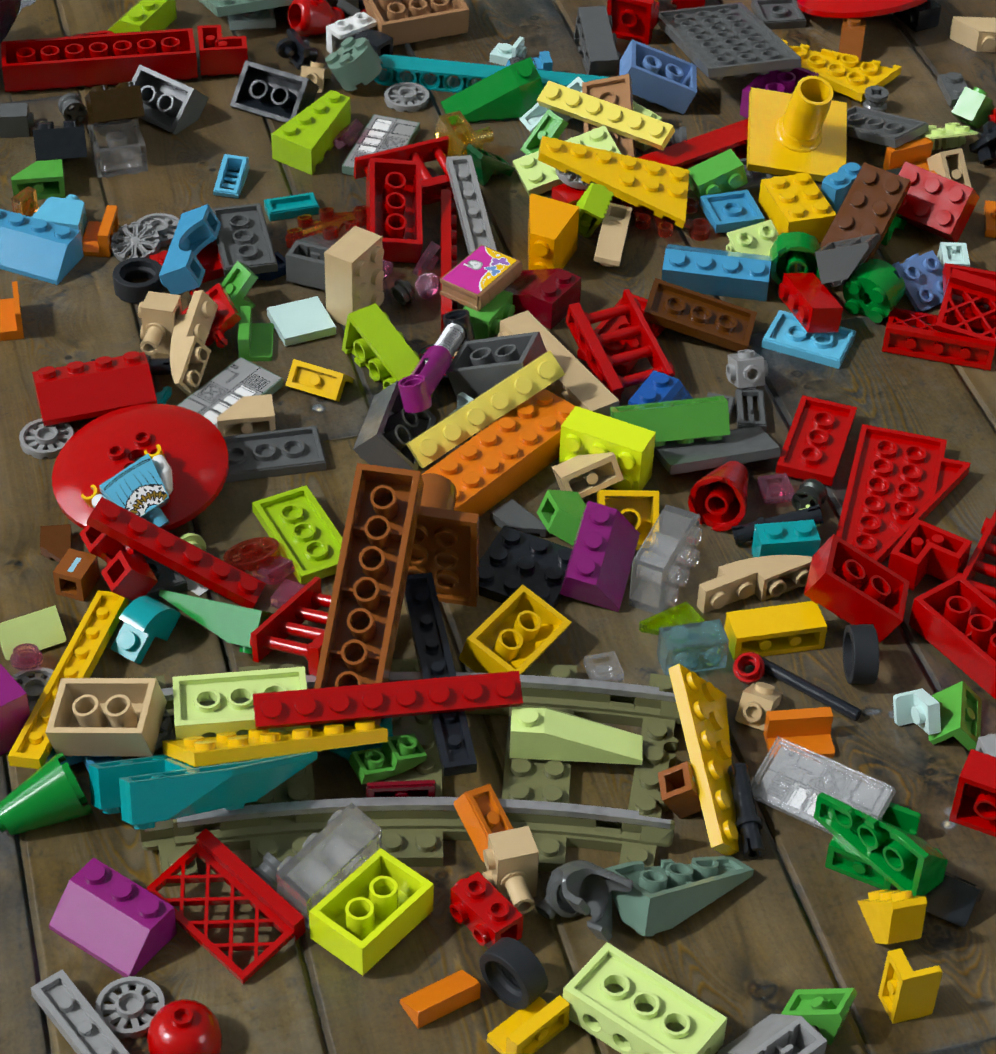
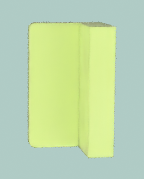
(37, 628)

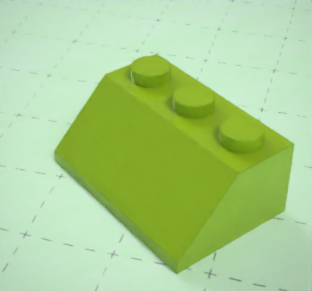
(147, 16)

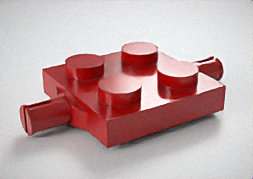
(225, 316)

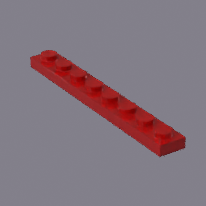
(448, 246)
(387, 700)

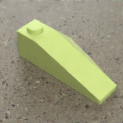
(560, 736)

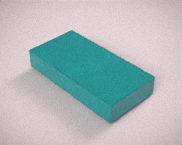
(291, 206)

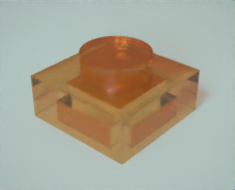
(25, 202)

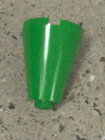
(44, 799)

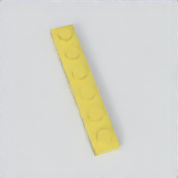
(601, 113)
(485, 409)

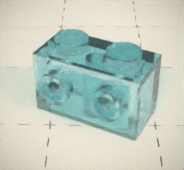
(693, 645)

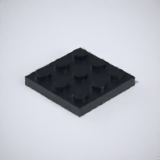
(523, 559)

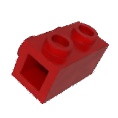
(484, 910)

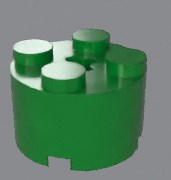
(794, 254)
(873, 290)

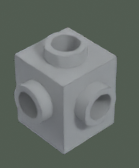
(743, 362)

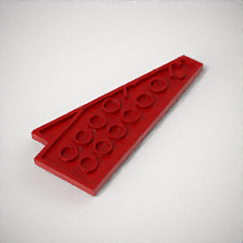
(892, 485)

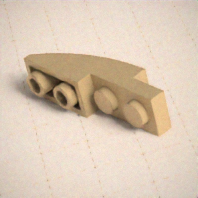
(613, 235)
(188, 340)
(758, 575)

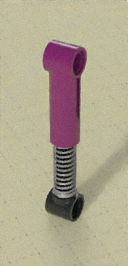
(419, 386)

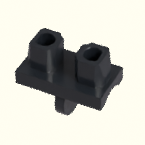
(296, 49)
(986, 145)

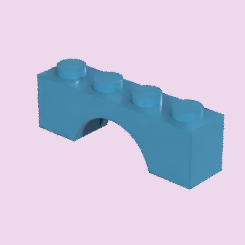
(181, 267)

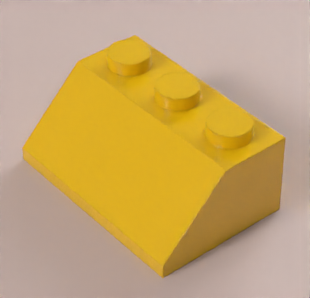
(514, 635)

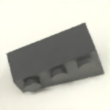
(596, 41)

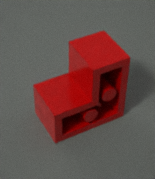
(220, 53)
(929, 551)

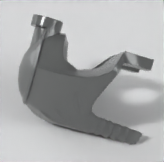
(583, 889)

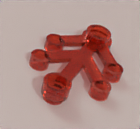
(329, 224)
(698, 228)

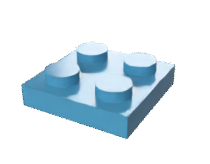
(731, 210)

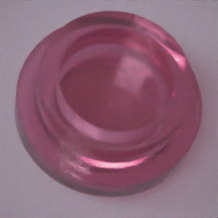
(427, 285)
(26, 657)

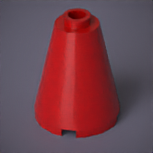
(721, 496)

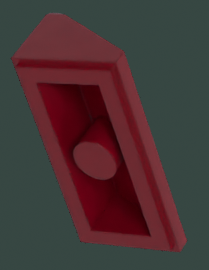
(415, 788)

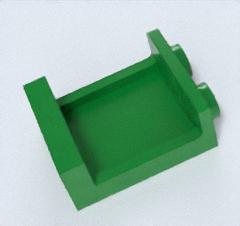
(847, 862)

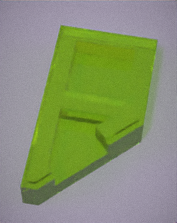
(677, 615)

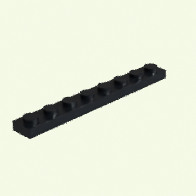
(436, 661)

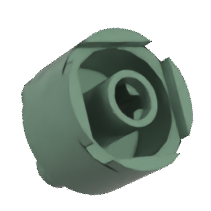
(354, 63)

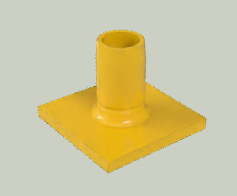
(797, 130)

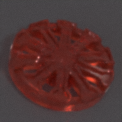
(253, 553)

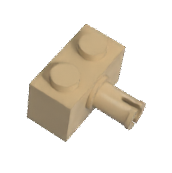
(158, 321)
(513, 866)

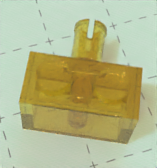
(461, 133)

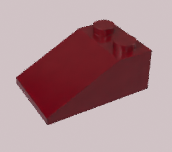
(545, 294)

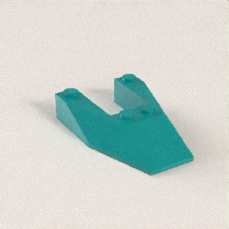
(168, 789)

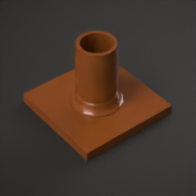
(446, 543)

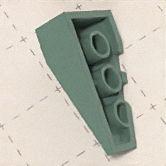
(674, 891)

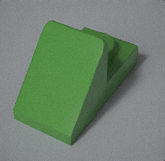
(549, 126)
(238, 284)
(822, 1008)

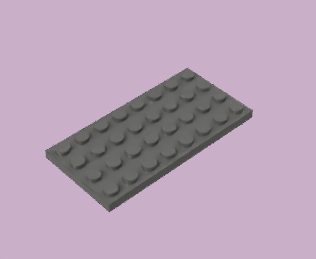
(727, 41)

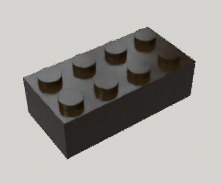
(114, 104)

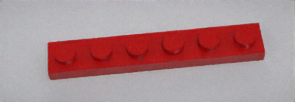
(175, 553)

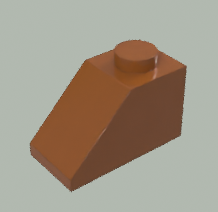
(852, 36)

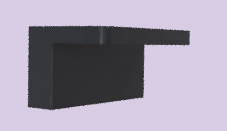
(954, 899)

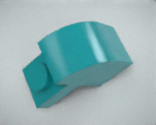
(143, 622)

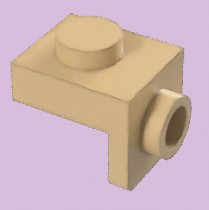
(316, 73)
(755, 703)

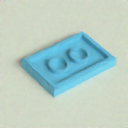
(791, 338)

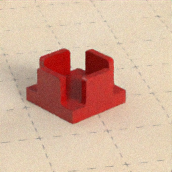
(634, 19)

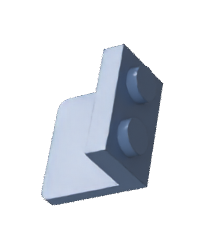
(922, 280)

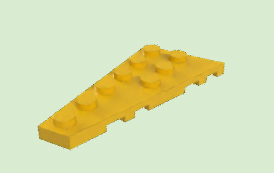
(845, 71)
(629, 178)
(707, 738)
(261, 743)

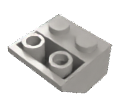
(778, 1036)

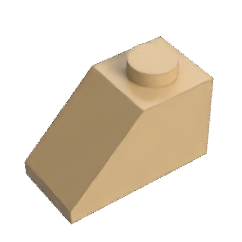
(974, 33)
(950, 165)
(248, 416)
(588, 473)

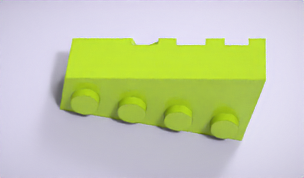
(311, 132)

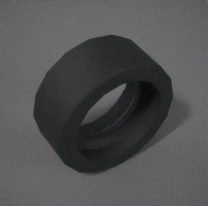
(133, 269)
(861, 654)
(513, 973)

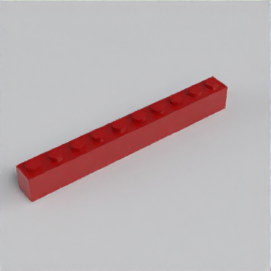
(682, 155)

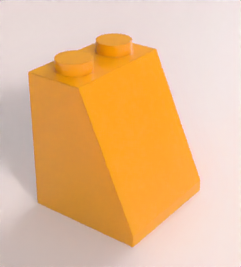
(551, 232)

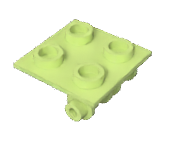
(949, 136)
(753, 239)

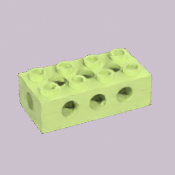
(225, 700)
(640, 1009)

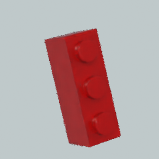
(810, 302)

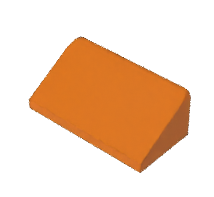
(481, 815)
(441, 998)

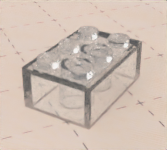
(665, 560)
(327, 859)

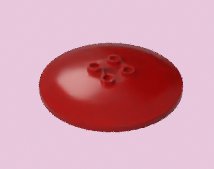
(855, 8)
(117, 438)

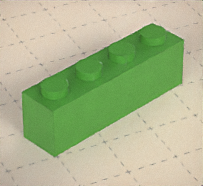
(679, 419)

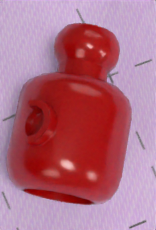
(312, 16)

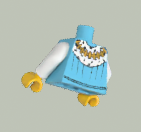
(139, 488)

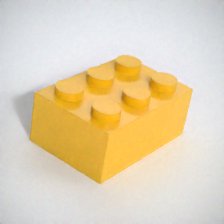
(796, 205)

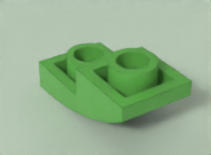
(391, 759)

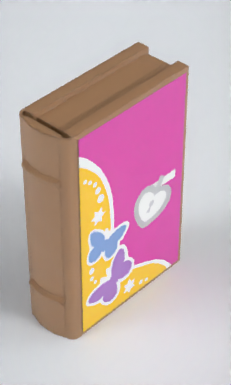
(480, 277)

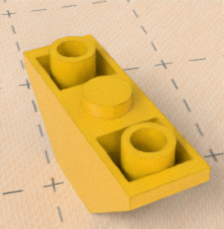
(894, 915)

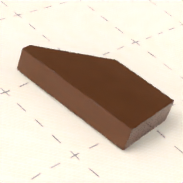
(55, 541)

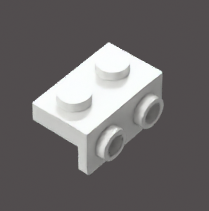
(347, 27)

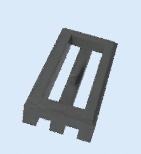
(750, 412)

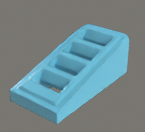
(231, 163)

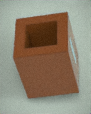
(76, 574)
(679, 790)

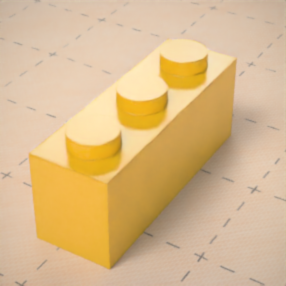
(776, 629)

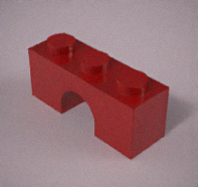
(126, 568)

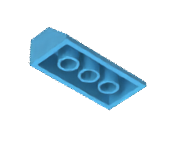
(38, 247)
(717, 271)

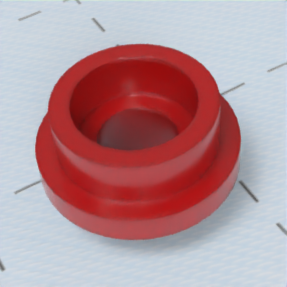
(745, 660)

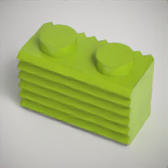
(593, 208)

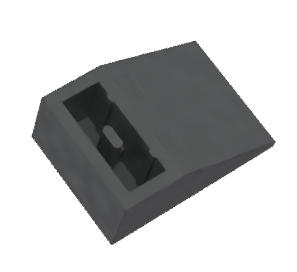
(306, 261)

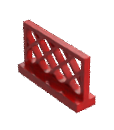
(973, 290)
(934, 345)
(252, 891)

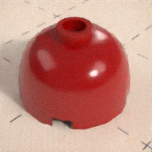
(184, 1029)

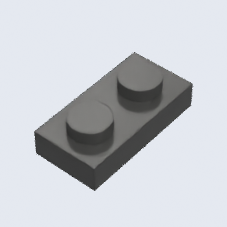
(952, 86)

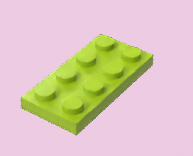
(301, 531)

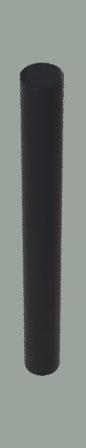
(811, 690)

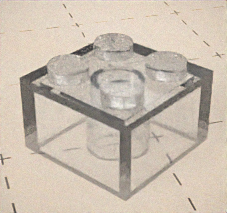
(117, 148)

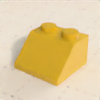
(637, 506)

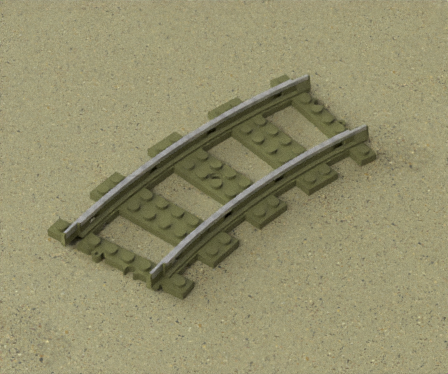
(414, 827)

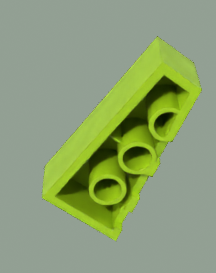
(378, 345)

